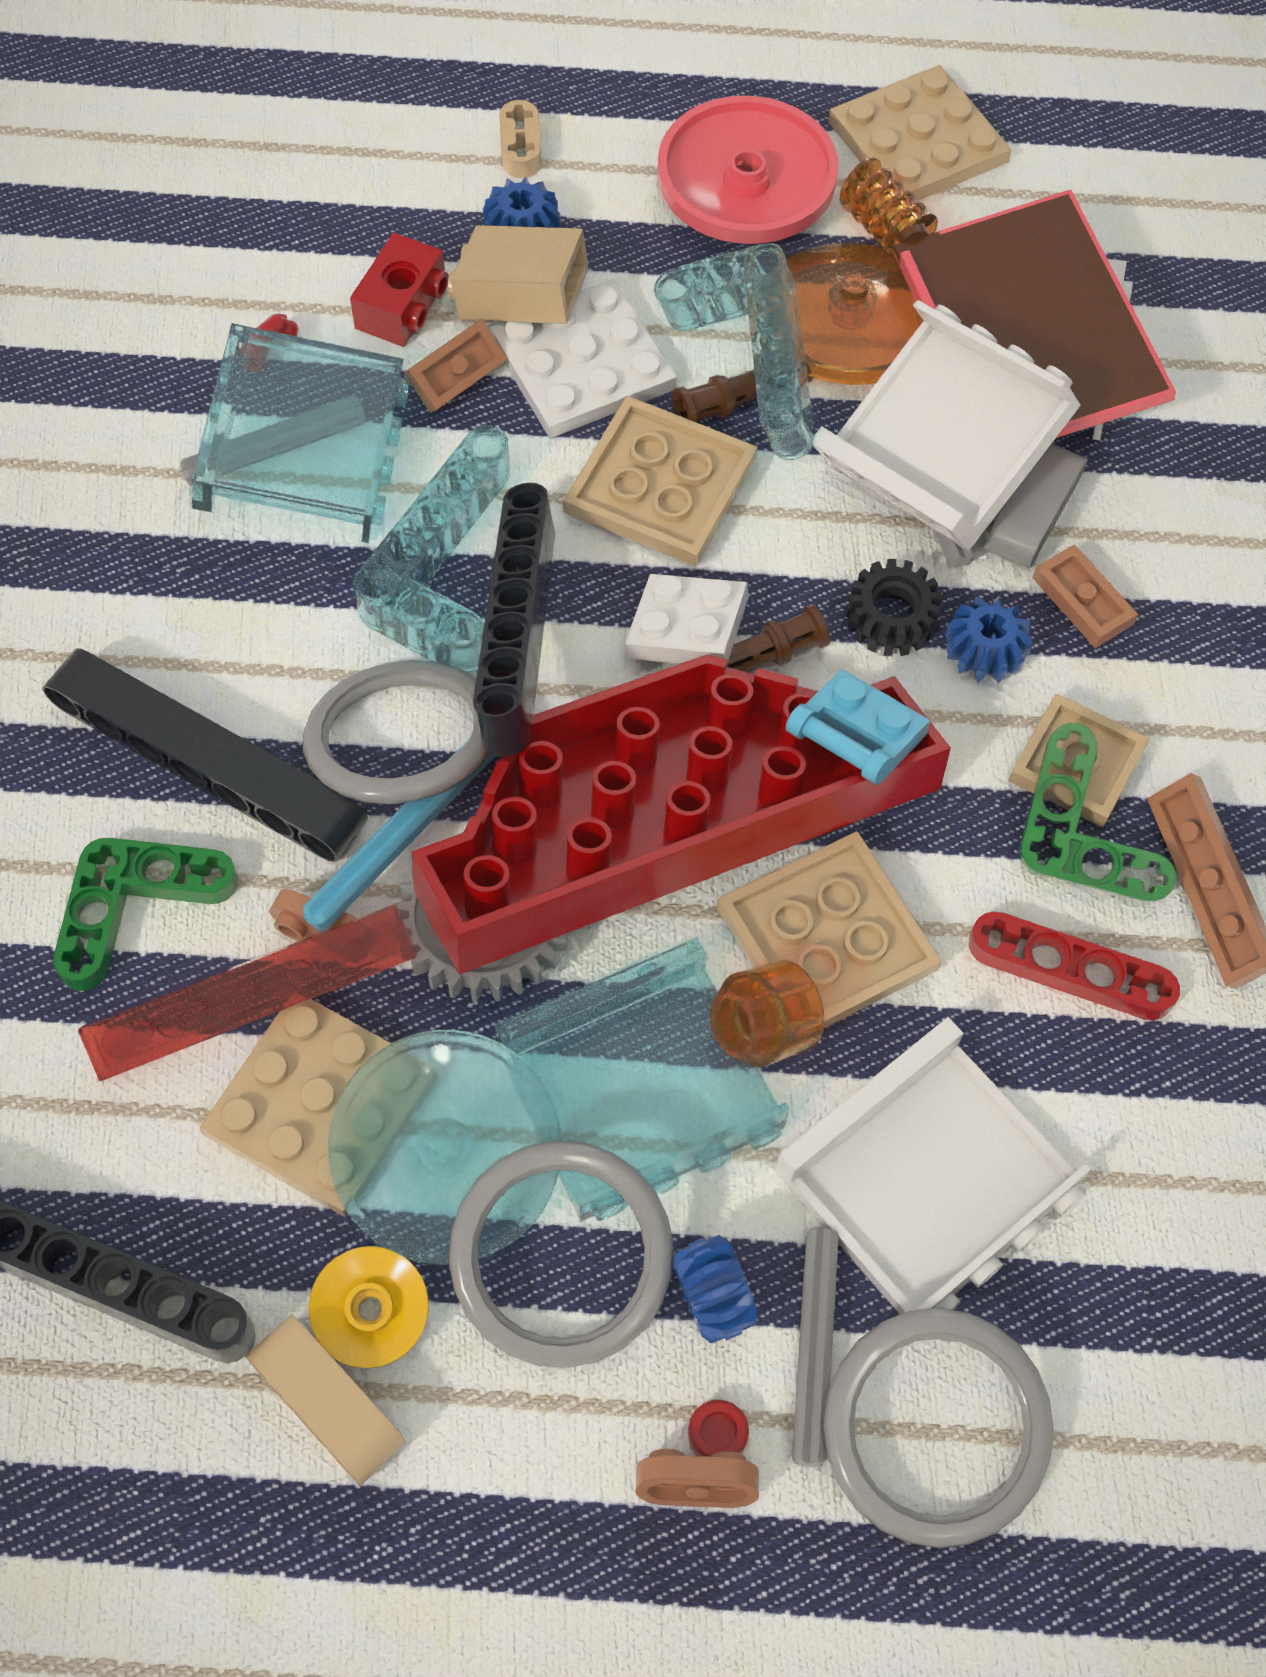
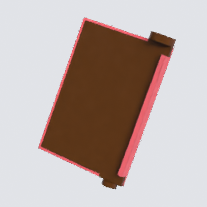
(1049, 289)

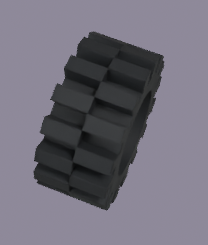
(899, 584)

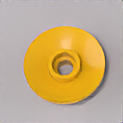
(342, 1290)

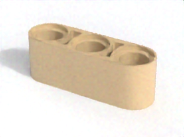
(326, 1399)

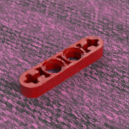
(1071, 974)

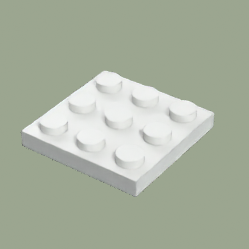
(584, 366)

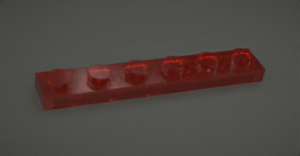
(247, 992)

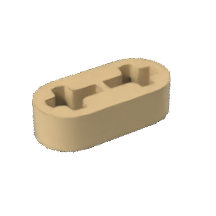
(526, 138)

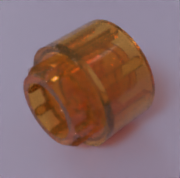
(767, 1013)

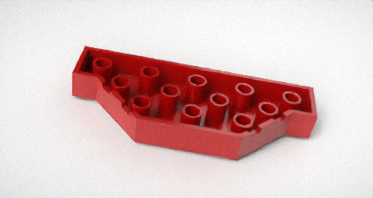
(643, 800)

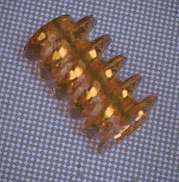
(882, 203)

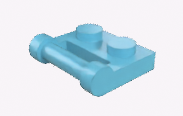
(865, 717)

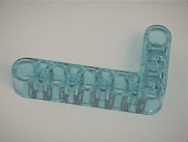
(762, 286)
(453, 505)

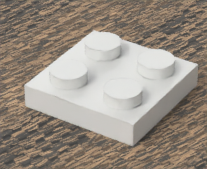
(686, 619)

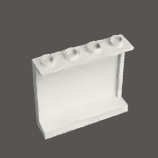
(952, 426)
(929, 1175)

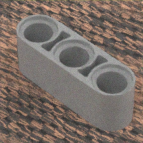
(1036, 506)

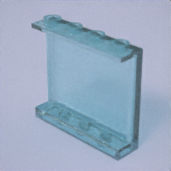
(301, 427)
(644, 1076)

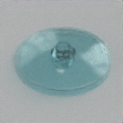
(424, 1128)

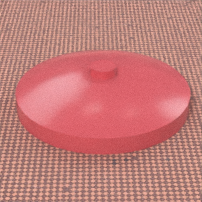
(747, 169)

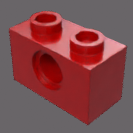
(399, 290)

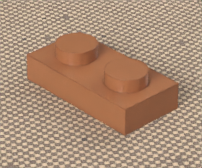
(455, 365)
(1085, 596)

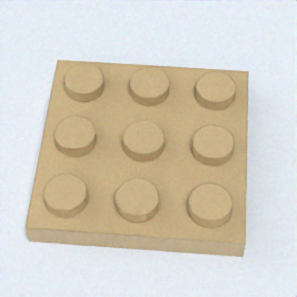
(921, 132)
(660, 480)
(836, 922)
(286, 1096)

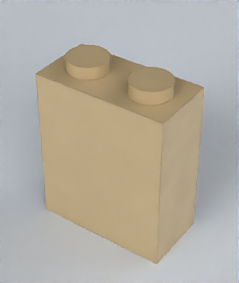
(519, 274)

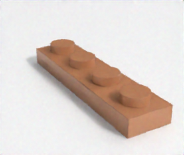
(1212, 879)

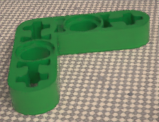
(1074, 845)
(129, 879)

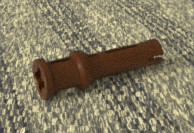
(716, 397)
(781, 640)

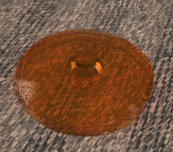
(852, 311)

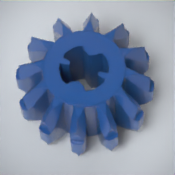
(521, 206)
(988, 639)
(715, 1288)

